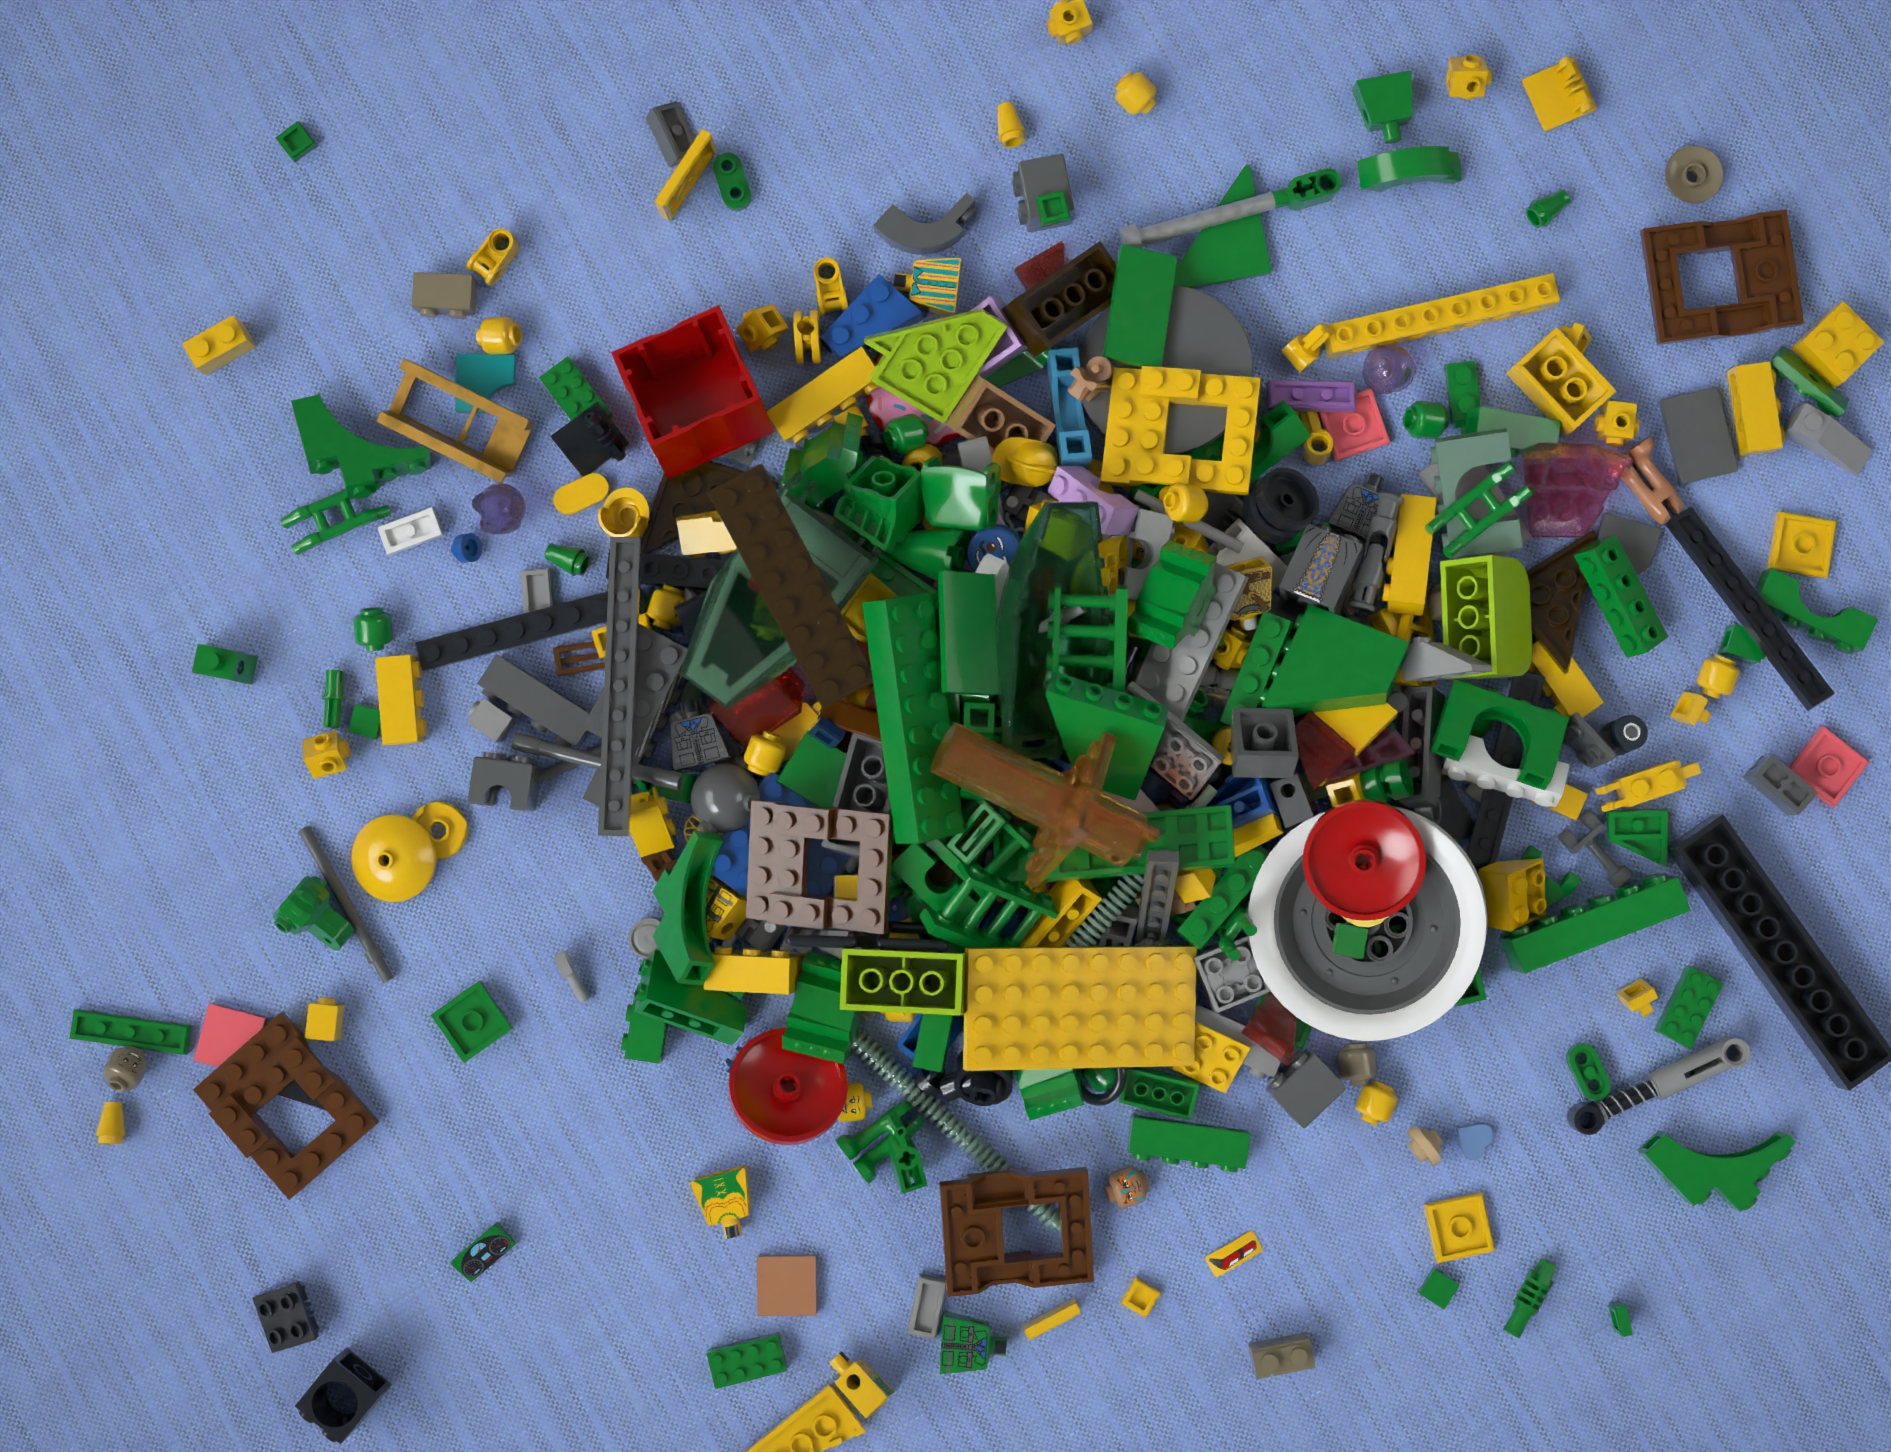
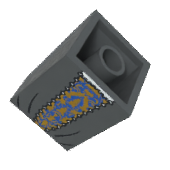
(1322, 569)

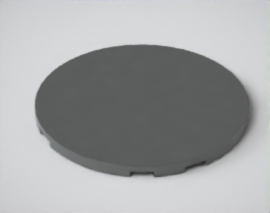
(1198, 337)

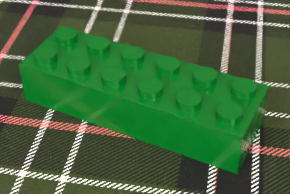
(1595, 923)

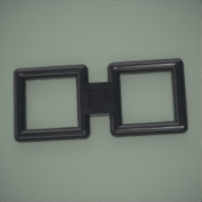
(870, 940)

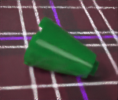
(933, 551)

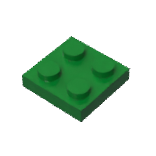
(472, 1021)

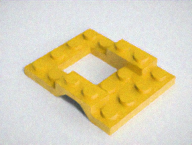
(1140, 421)

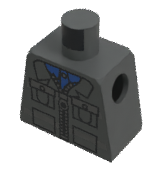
(1357, 508)
(696, 739)

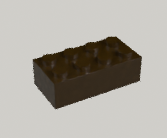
(1063, 300)

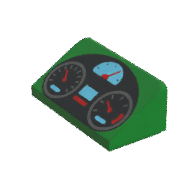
(483, 1252)

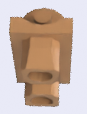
(1090, 379)

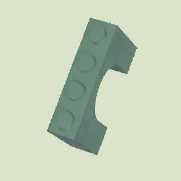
(1454, 458)

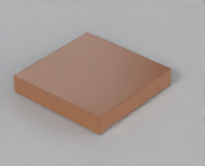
(786, 1285)

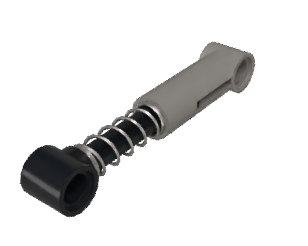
(1662, 1083)

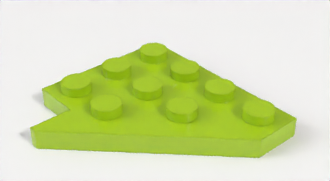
(935, 359)

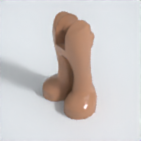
(1662, 488)

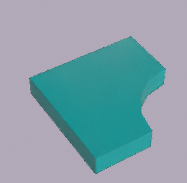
(483, 375)

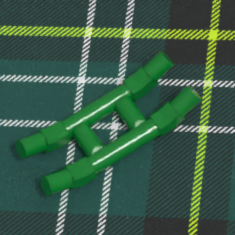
(1497, 509)
(325, 531)
(1228, 931)

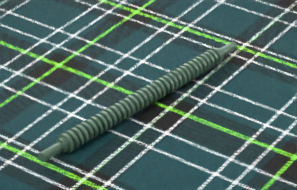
(1121, 894)
(943, 1118)

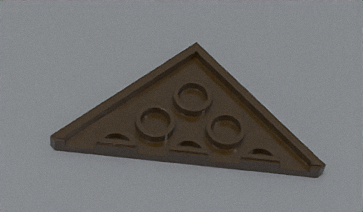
(683, 496)
(1557, 601)

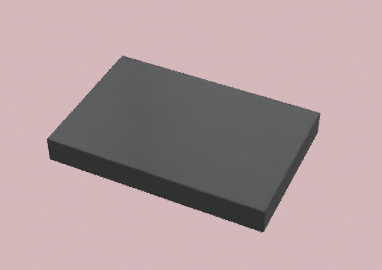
(1698, 435)

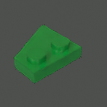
(1640, 832)

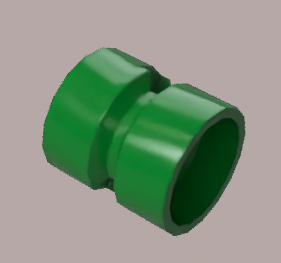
(1390, 781)

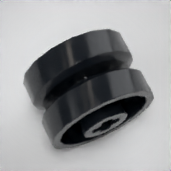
(1280, 505)

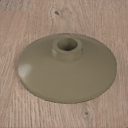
(1700, 163)

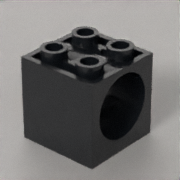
(356, 1373)

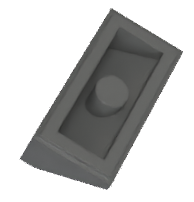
(670, 132)

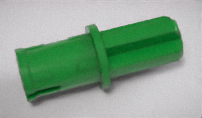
(333, 697)

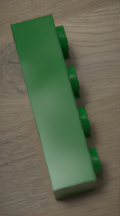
(571, 389)
(1688, 1007)
(1160, 1091)
(747, 1360)

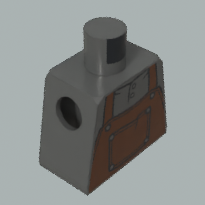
(1297, 808)

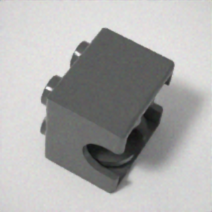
(1038, 178)
(494, 772)
(1305, 1087)

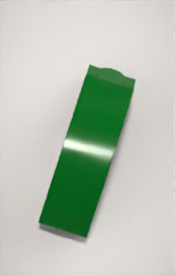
(1409, 166)

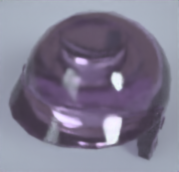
(1389, 369)
(500, 508)

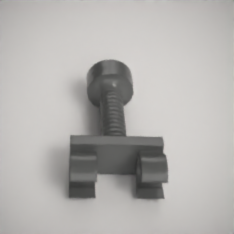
(1617, 874)

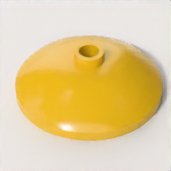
(410, 857)

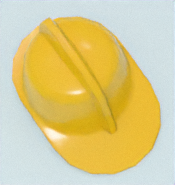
(1026, 461)

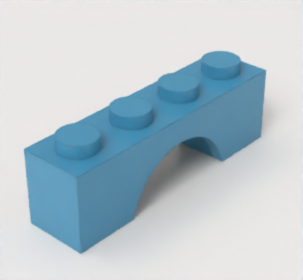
(1068, 416)

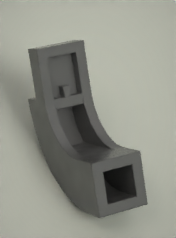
(924, 238)

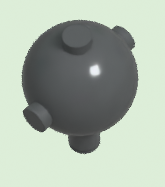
(724, 796)

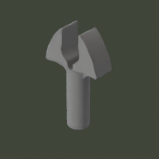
(566, 969)

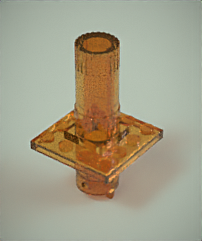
(1062, 806)

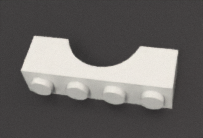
(1482, 770)

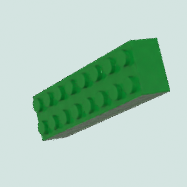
(911, 716)

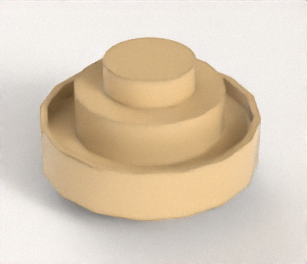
(1425, 1145)

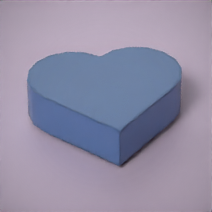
(1474, 1139)

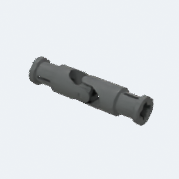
(1370, 573)

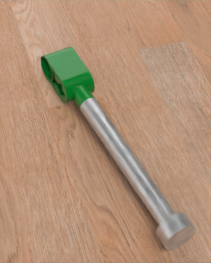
(1247, 207)

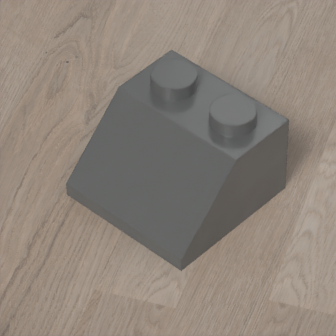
(1263, 743)

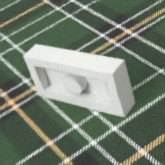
(410, 531)

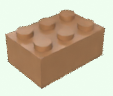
(995, 414)

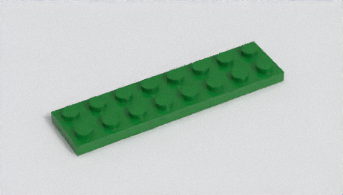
(1199, 835)

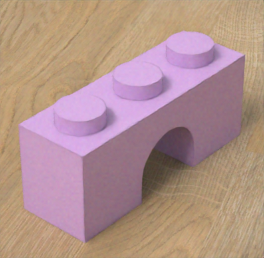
(1079, 484)

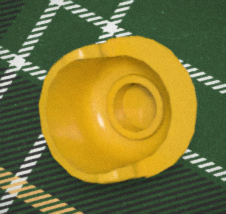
(624, 513)

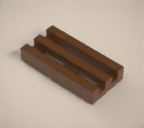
(576, 670)

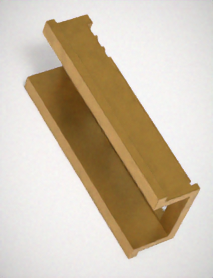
(505, 442)

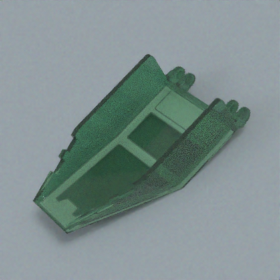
(736, 636)

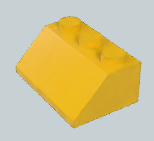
(1561, 381)

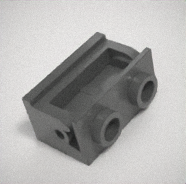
(1780, 785)

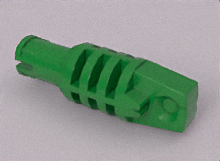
(1530, 1296)

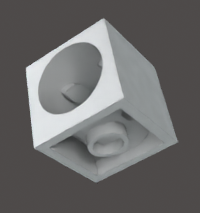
(1229, 981)

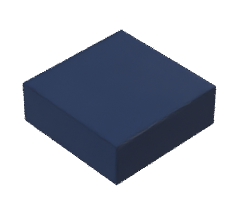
(827, 732)

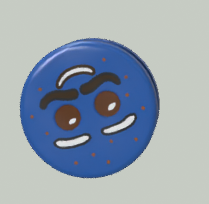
(999, 542)

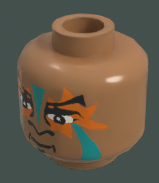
(1127, 1187)

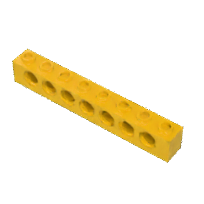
(1442, 315)

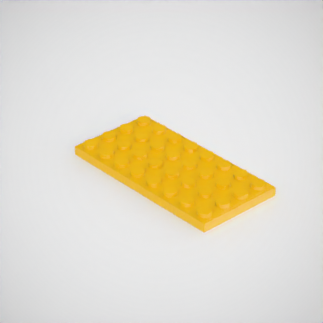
(1079, 1007)

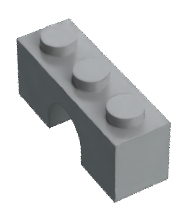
(1152, 532)

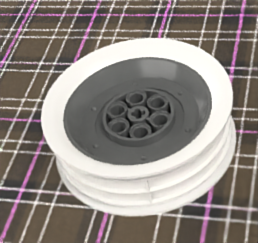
(1374, 995)

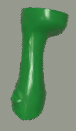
(854, 1144)

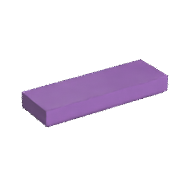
(1312, 395)

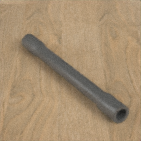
(538, 746)

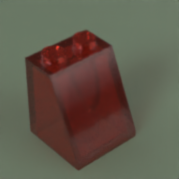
(764, 709)

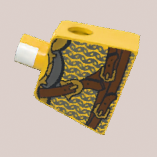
(1256, 593)

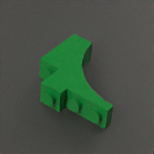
(360, 462)
(683, 900)
(1730, 1175)

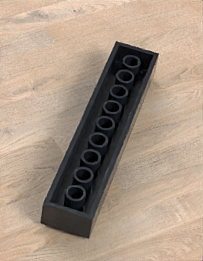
(1781, 952)

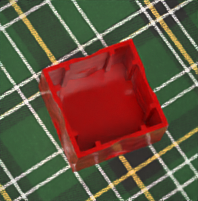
(692, 392)

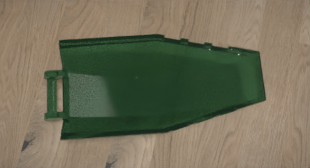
(1059, 550)

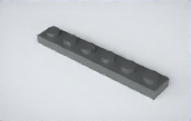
(1157, 895)

